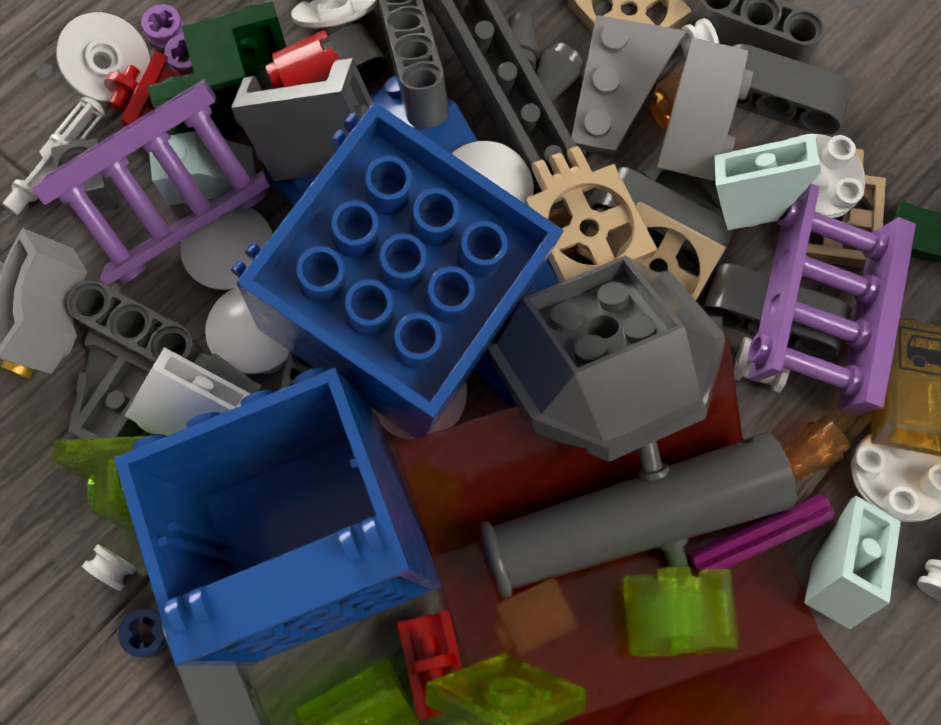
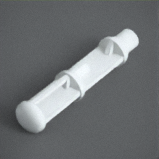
(22, 189)

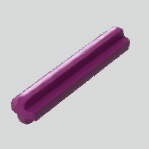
(762, 535)

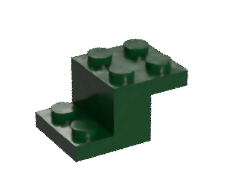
(224, 53)

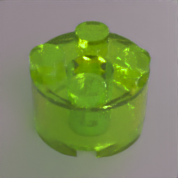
(680, 612)

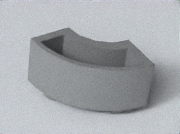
(704, 108)
(33, 301)

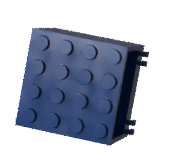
(396, 269)
(274, 523)

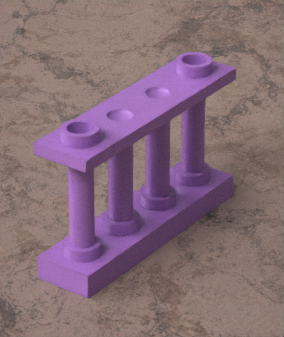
(152, 135)
(877, 314)

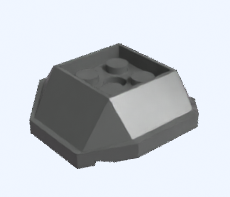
(610, 358)

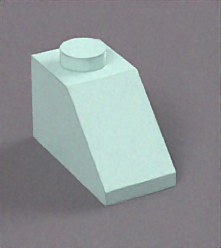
(200, 166)
(764, 180)
(855, 565)

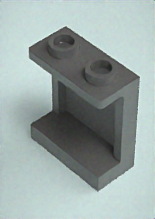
(296, 123)

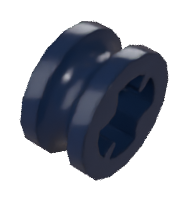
(129, 636)

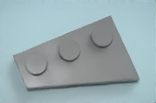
(618, 77)

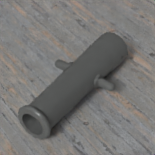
(643, 513)

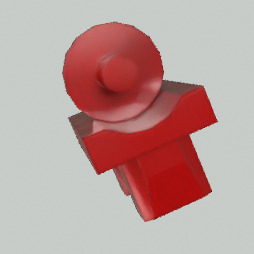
(128, 89)
(429, 654)

